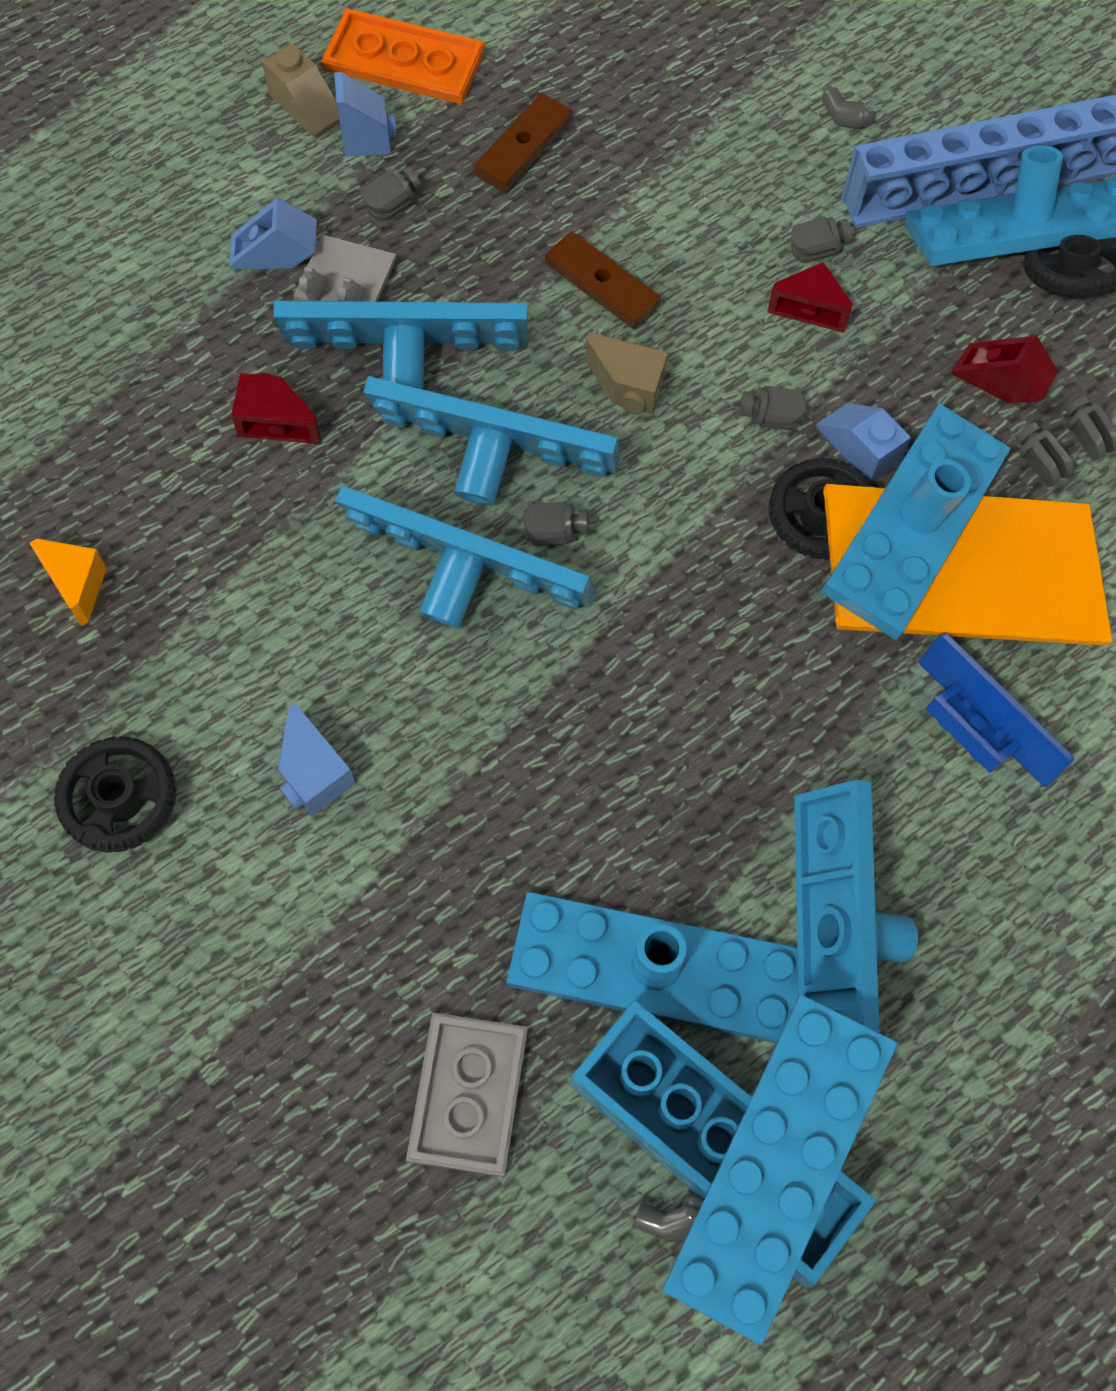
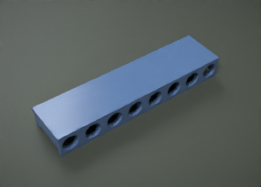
(977, 159)

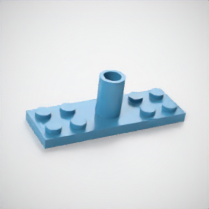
(1029, 220)
(402, 329)
(491, 436)
(916, 522)
(462, 559)
(835, 904)
(603, 961)

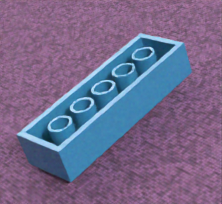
(687, 1116)
(779, 1169)

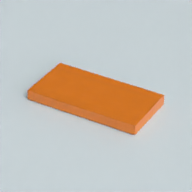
(403, 56)

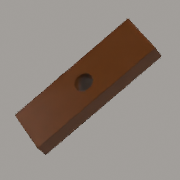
(523, 142)
(602, 279)

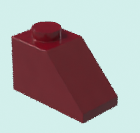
(1008, 368)
(272, 411)

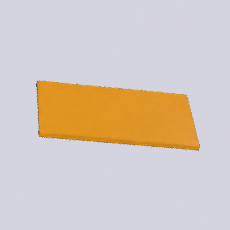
(1011, 575)

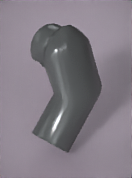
(847, 113)
(668, 1226)

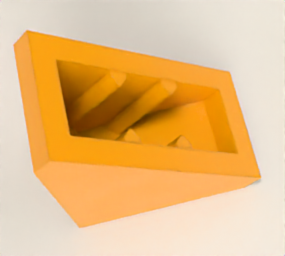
(75, 572)

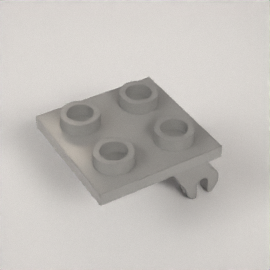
(344, 272)

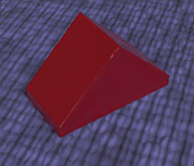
(812, 298)

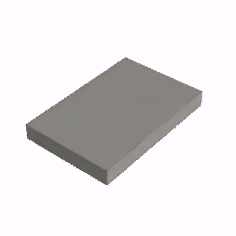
(467, 1095)

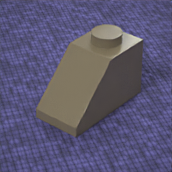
(301, 90)
(627, 371)

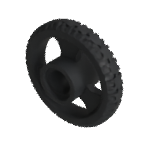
(1074, 267)
(787, 501)
(92, 763)

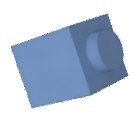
(362, 118)
(274, 238)
(866, 438)
(310, 766)

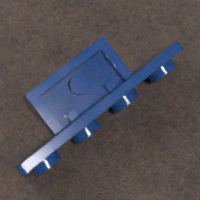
(987, 716)

